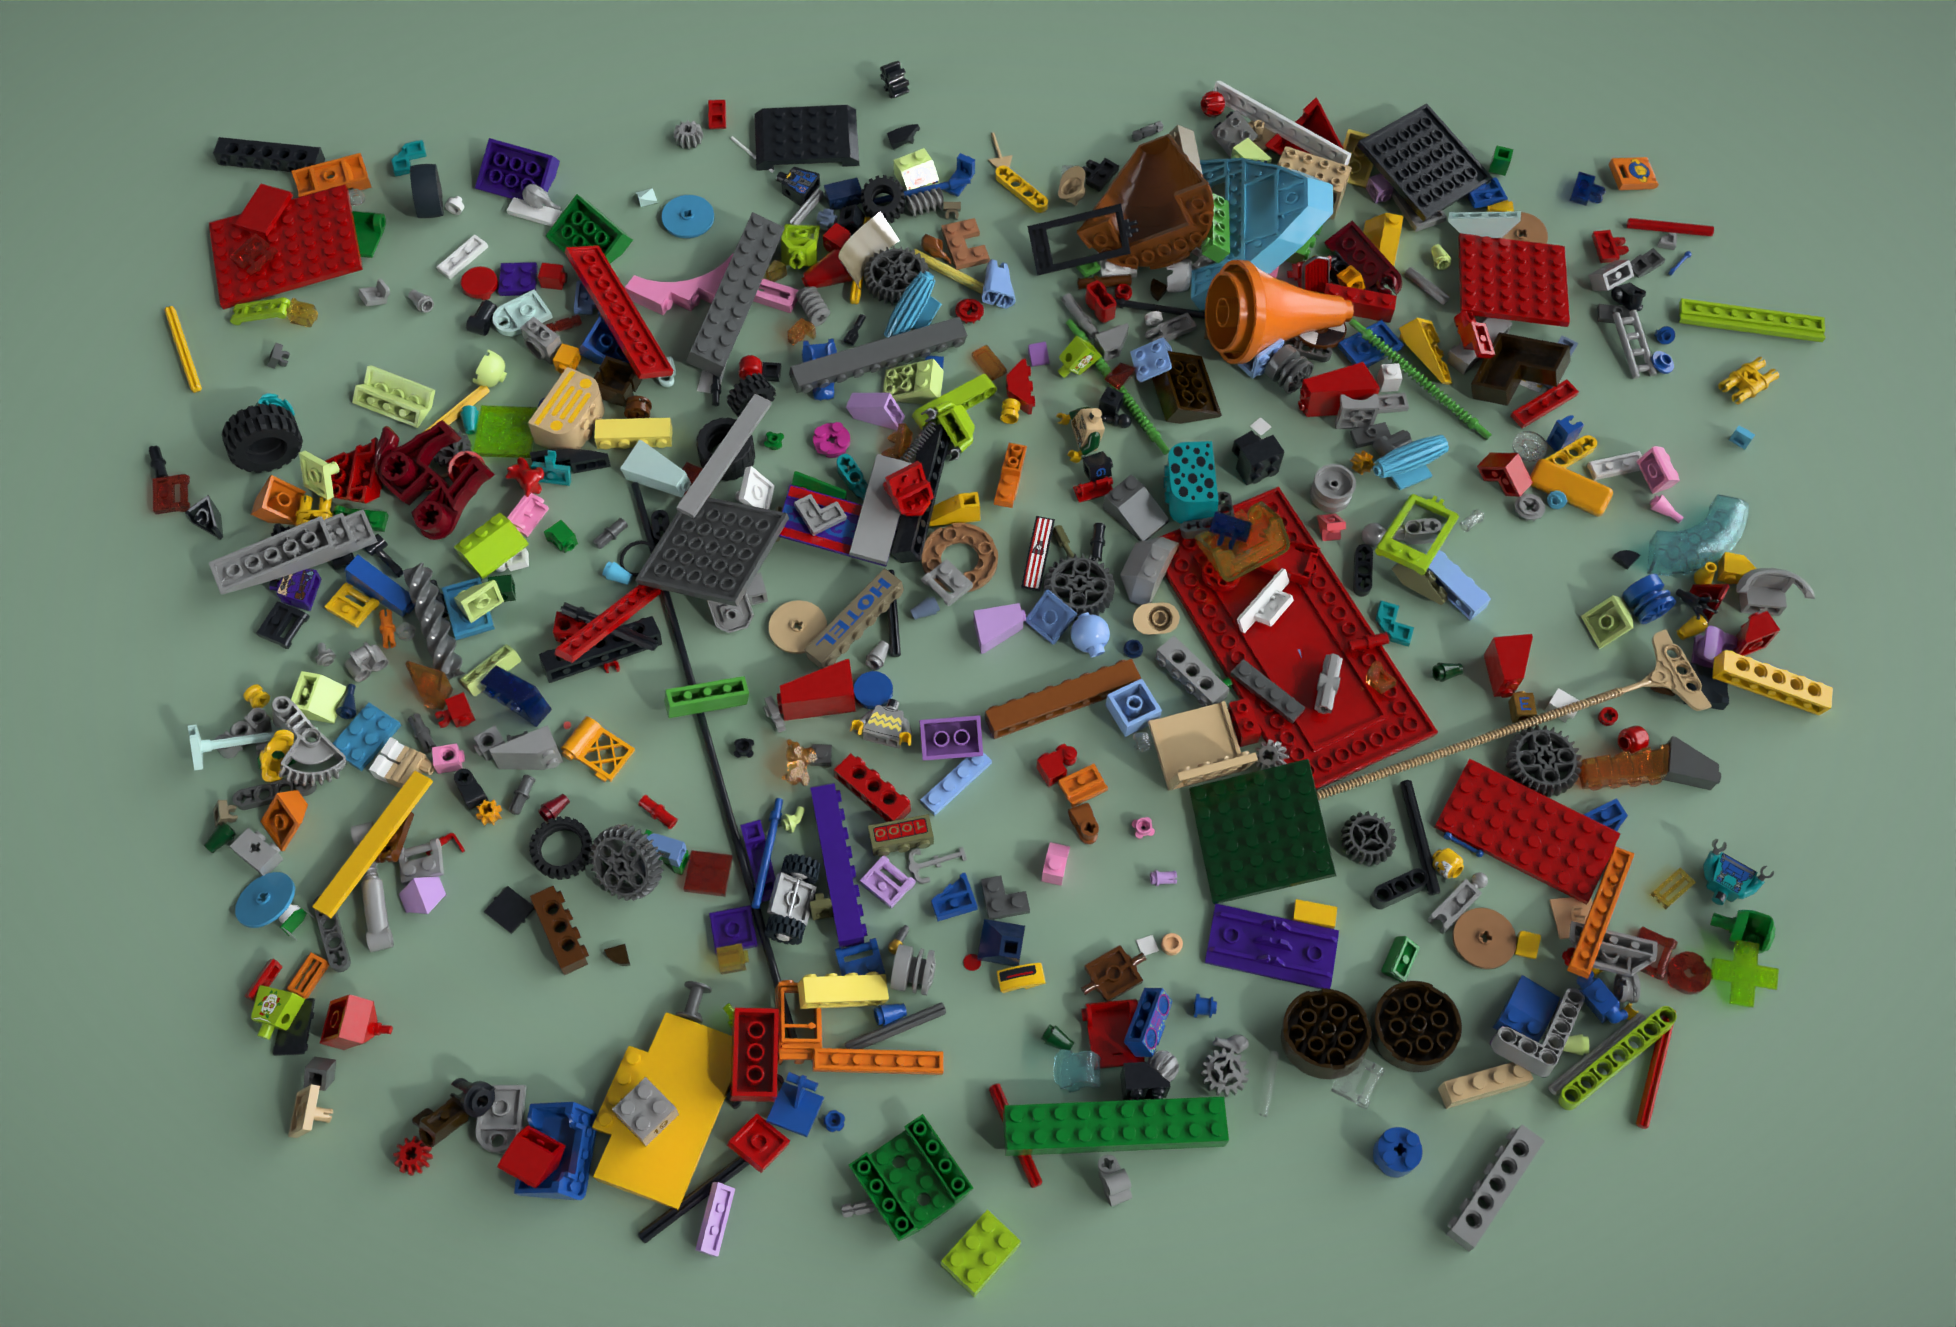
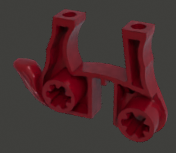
(408, 475)

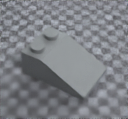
(528, 752)

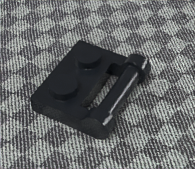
(277, 622)

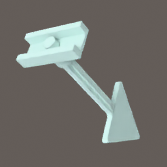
(200, 746)

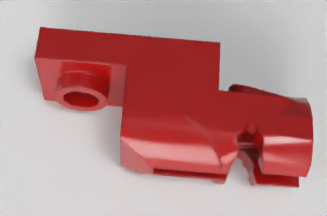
(1474, 335)

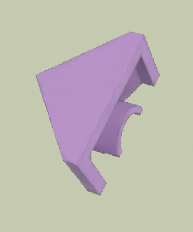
(422, 894)

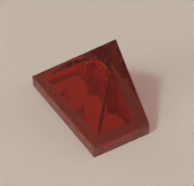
(1120, 375)

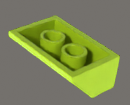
(491, 545)

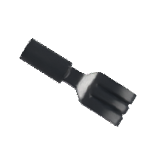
(853, 335)

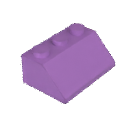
(951, 738)

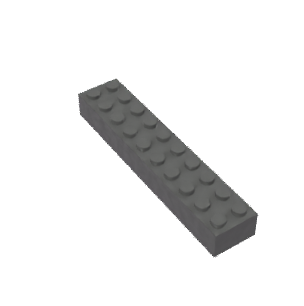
(735, 295)

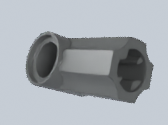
(1386, 444)

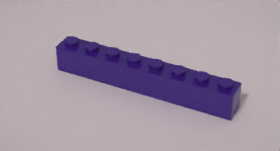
(837, 865)

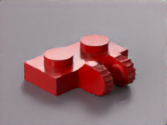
(1608, 247)

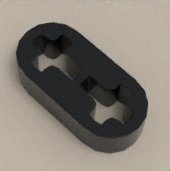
(656, 527)

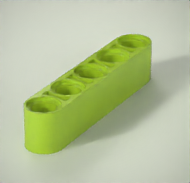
(968, 395)

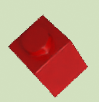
(552, 276)

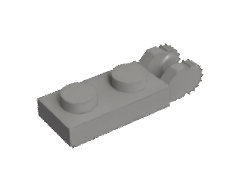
(1172, 328)

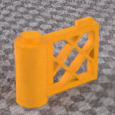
(583, 740)

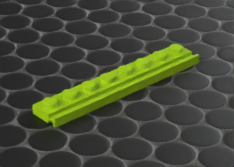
(1752, 320)

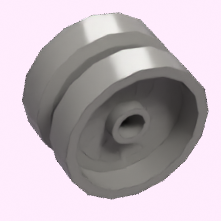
(1332, 488)

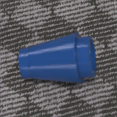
(889, 1013)

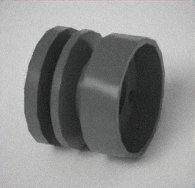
(1288, 368)

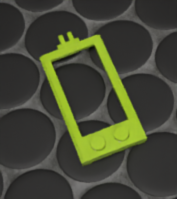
(1406, 555)

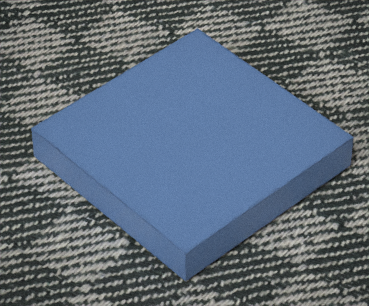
(1050, 617)

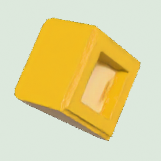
(1527, 944)

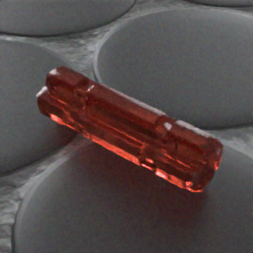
(564, 324)

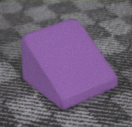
(1038, 354)

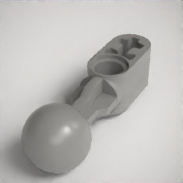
(1425, 532)

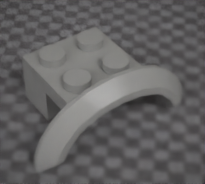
(1766, 589)

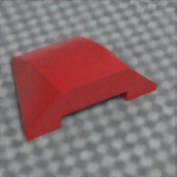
(357, 475)

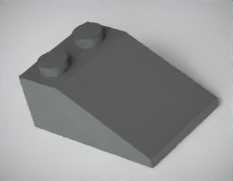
(1135, 509)

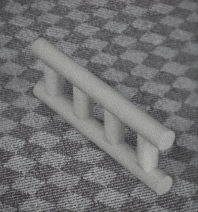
(1630, 353)

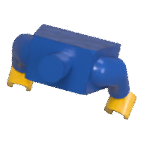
(1602, 1001)

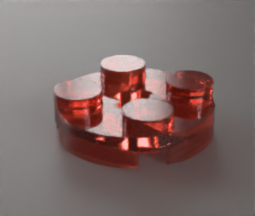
(1678, 979)

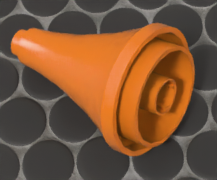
(1253, 310)

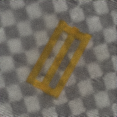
(1661, 898)

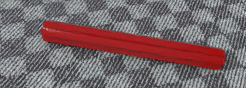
(1672, 227)
(1026, 1160)

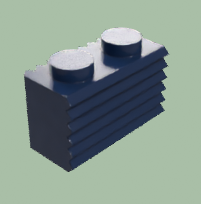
(843, 193)

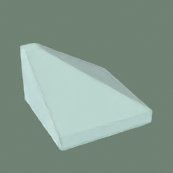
(646, 197)

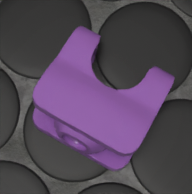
(1711, 645)

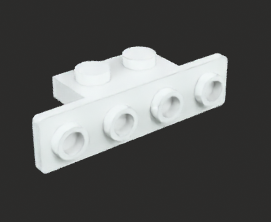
(1268, 604)

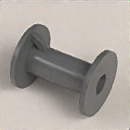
(693, 1002)

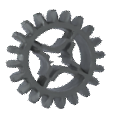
(1380, 849)

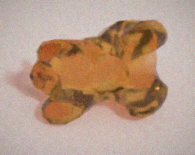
(797, 763)

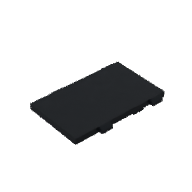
(295, 1038)

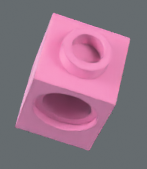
(441, 753)

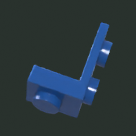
(965, 168)

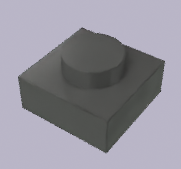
(823, 753)

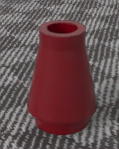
(553, 807)

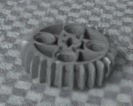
(895, 271)
(1081, 579)
(1543, 760)
(626, 862)

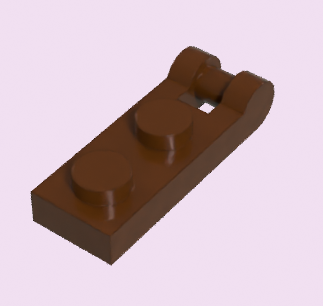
(394, 847)

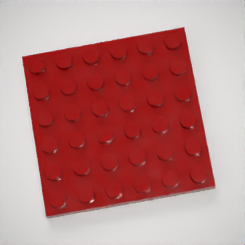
(1513, 280)

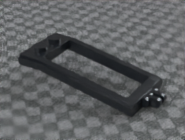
(1041, 246)

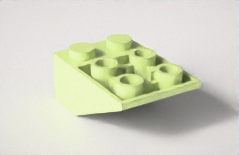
(914, 382)

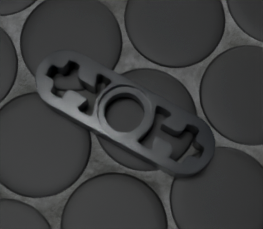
(1357, 576)

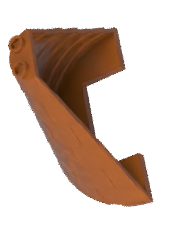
(1165, 198)

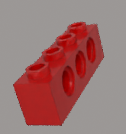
(875, 800)

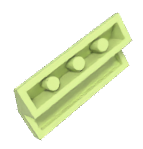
(394, 396)

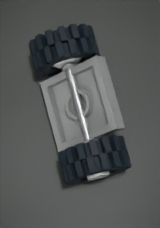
(792, 899)

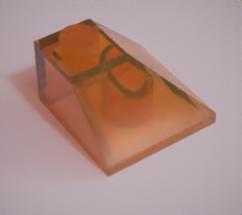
(431, 685)

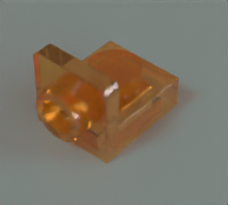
(799, 330)

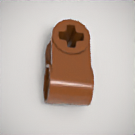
(1084, 823)

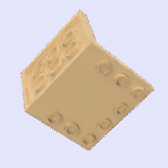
(1198, 746)

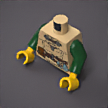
(1087, 430)

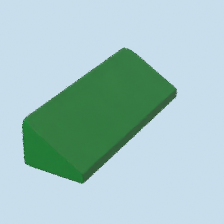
(816, 485)

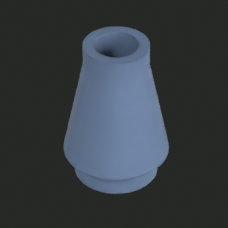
(925, 608)

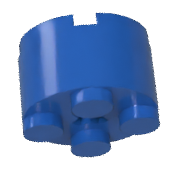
(1406, 1143)

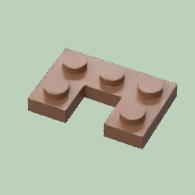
(955, 238)

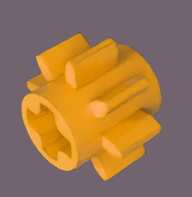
(1362, 462)
(489, 812)

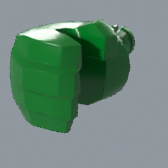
(1748, 926)

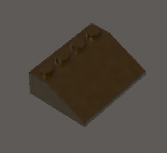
(1186, 390)

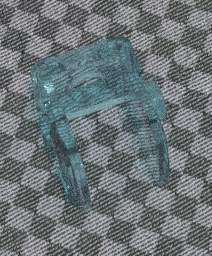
(1077, 1070)

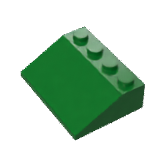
(586, 226)

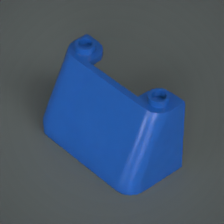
(571, 1126)

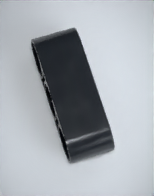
(1392, 895)

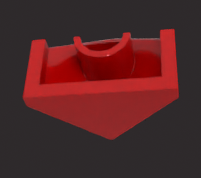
(1715, 591)

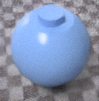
(1090, 634)

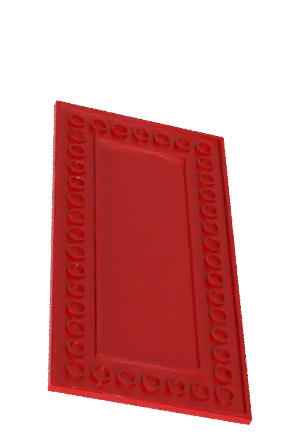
(1318, 622)

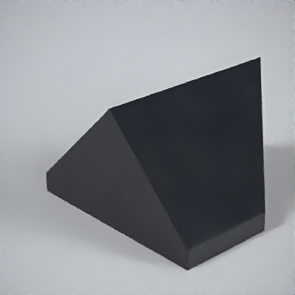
(206, 516)

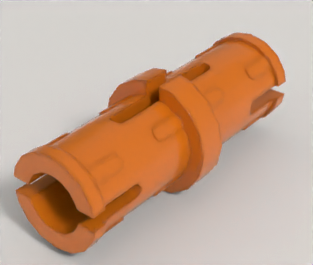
(387, 628)

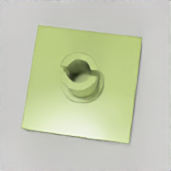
(317, 474)

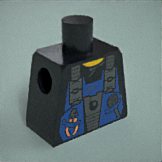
(798, 184)

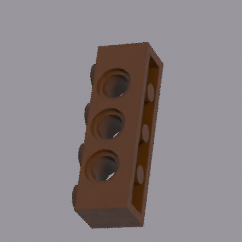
(543, 903)

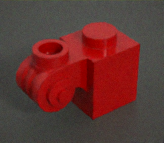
(1051, 764)

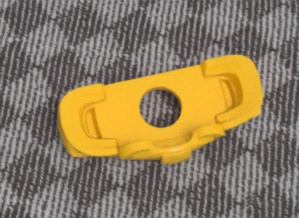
(270, 766)

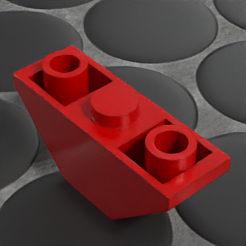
(1020, 387)

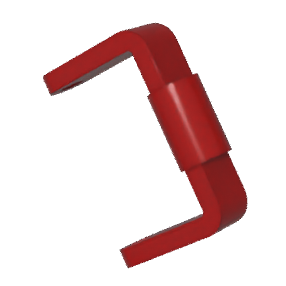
(444, 839)

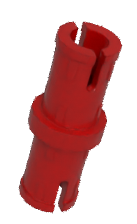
(1368, 642)
(658, 811)

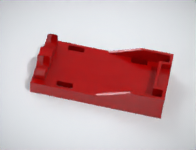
(1297, 561)

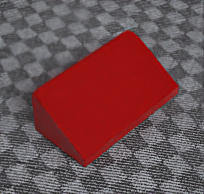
(265, 978)

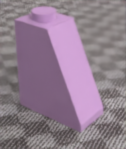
(875, 409)
(997, 624)

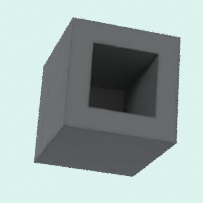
(320, 1072)

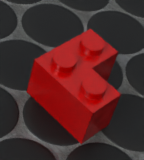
(1507, 470)

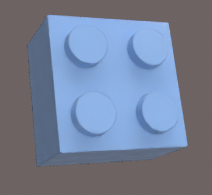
(1133, 707)

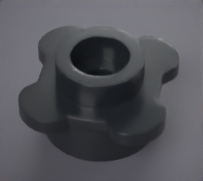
(743, 742)

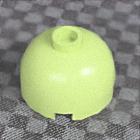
(490, 370)

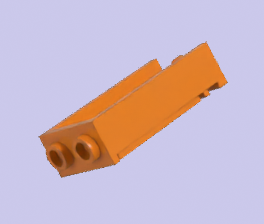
(789, 1048)

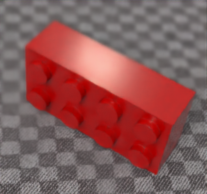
(754, 1054)

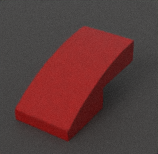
(717, 114)

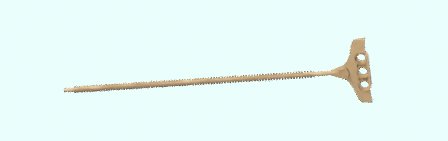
(1663, 675)

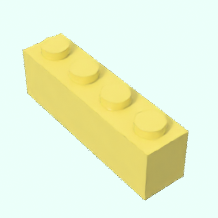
(627, 432)
(842, 991)

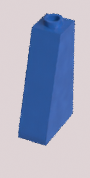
(378, 586)

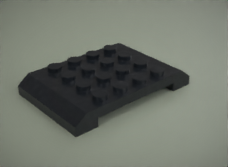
(806, 136)

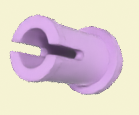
(1163, 877)

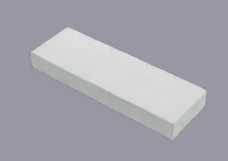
(521, 209)
(462, 257)
(1614, 465)

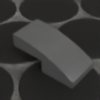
(1648, 262)

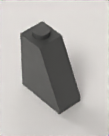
(1690, 766)

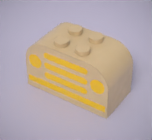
(568, 412)

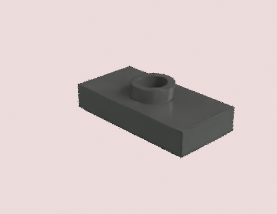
(1605, 313)
(1368, 435)

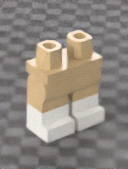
(399, 763)

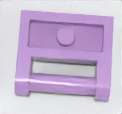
(883, 886)

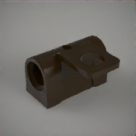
(440, 1123)

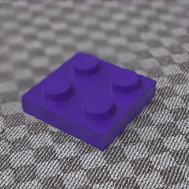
(517, 278)

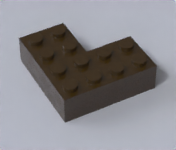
(1518, 360)

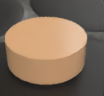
(1171, 944)

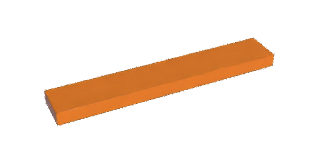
(877, 1061)

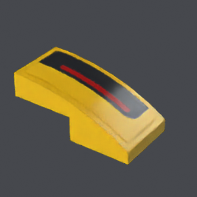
(1021, 976)

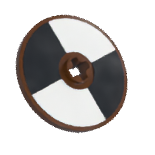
(1324, 337)

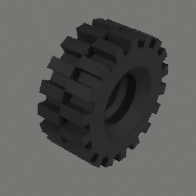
(746, 389)

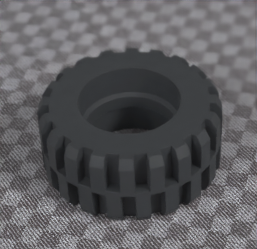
(262, 438)

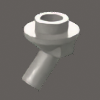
(325, 657)

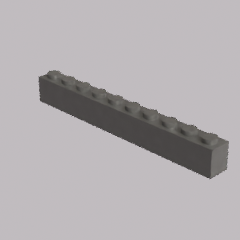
(877, 355)

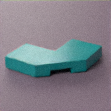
(410, 151)
(1386, 619)

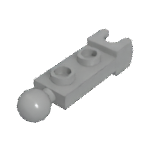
(1459, 901)

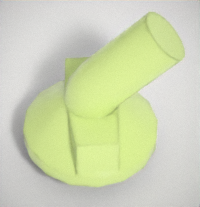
(789, 822)

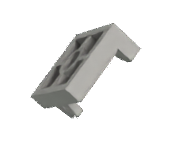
(1356, 413)

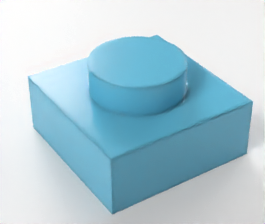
(1741, 437)

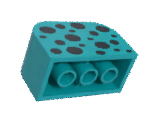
(1191, 481)

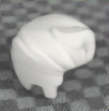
(1181, 277)

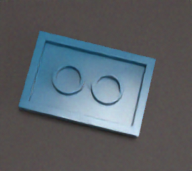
(460, 624)
(366, 736)

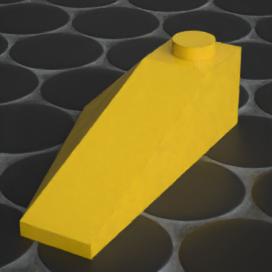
(1385, 233)
(1423, 340)

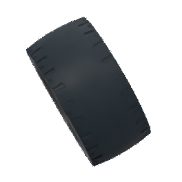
(426, 191)

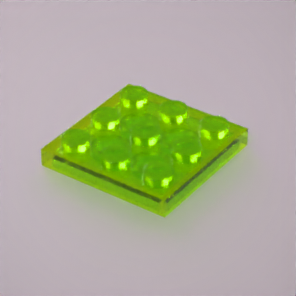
(504, 432)

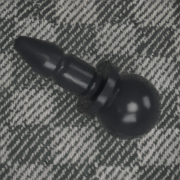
(1122, 420)

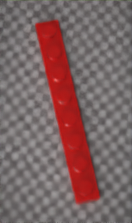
(606, 622)

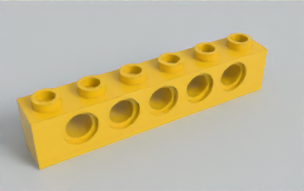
(1772, 682)

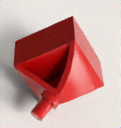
(351, 1023)

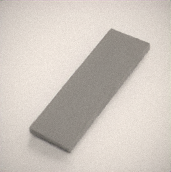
(878, 514)

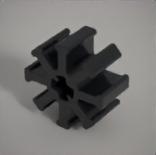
(894, 79)

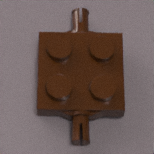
(1113, 973)

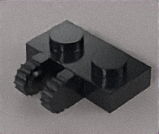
(1099, 174)

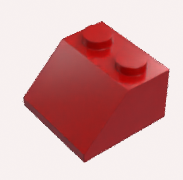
(1756, 633)

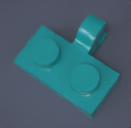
(552, 472)

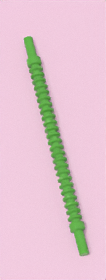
(1130, 404)
(1472, 423)

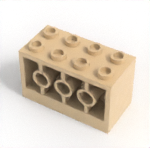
(1320, 168)

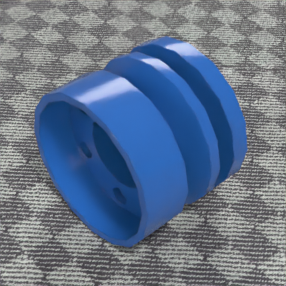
(1648, 598)

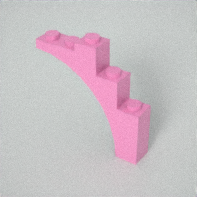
(687, 294)

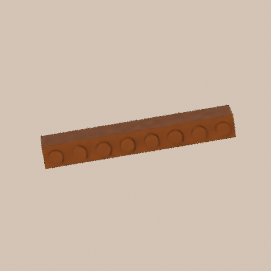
(1059, 699)

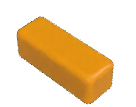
(1579, 490)

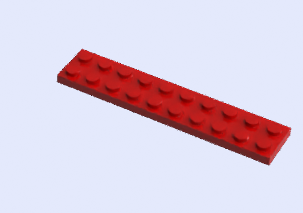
(619, 312)

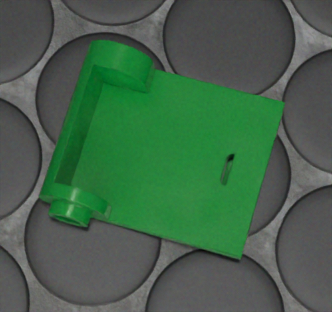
(369, 231)

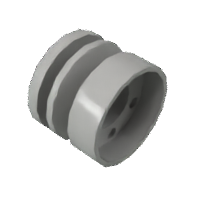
(913, 969)

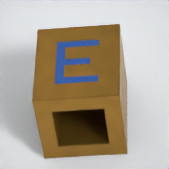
(1522, 706)

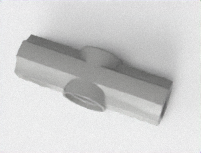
(1328, 683)

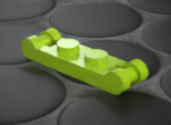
(260, 310)

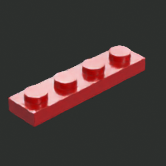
(1544, 404)

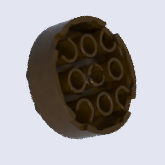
(1402, 1042)
(1325, 1054)

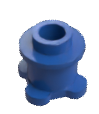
(1204, 1006)

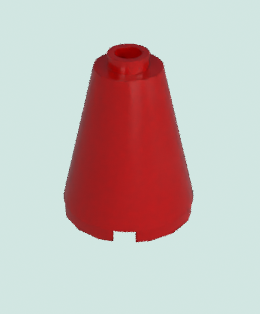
(826, 272)

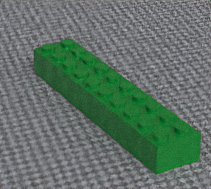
(1115, 1126)

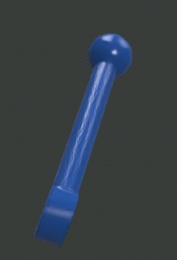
(1687, 255)
(1479, 853)

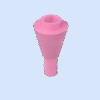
(1662, 506)

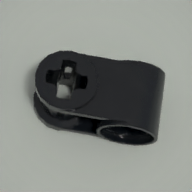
(1337, 265)
(1629, 296)
(470, 790)

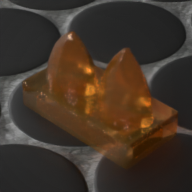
(902, 440)

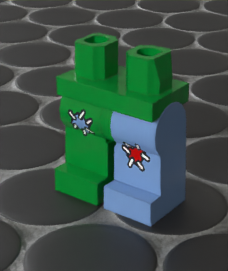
(672, 850)

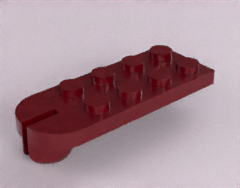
(1365, 258)

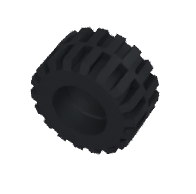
(880, 186)

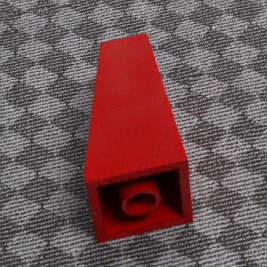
(1322, 392)
(818, 693)

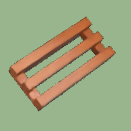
(315, 979)

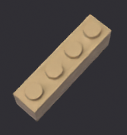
(1483, 1084)

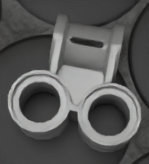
(364, 661)
(1114, 1180)

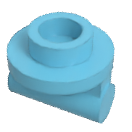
(1556, 499)

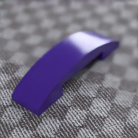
(755, 844)

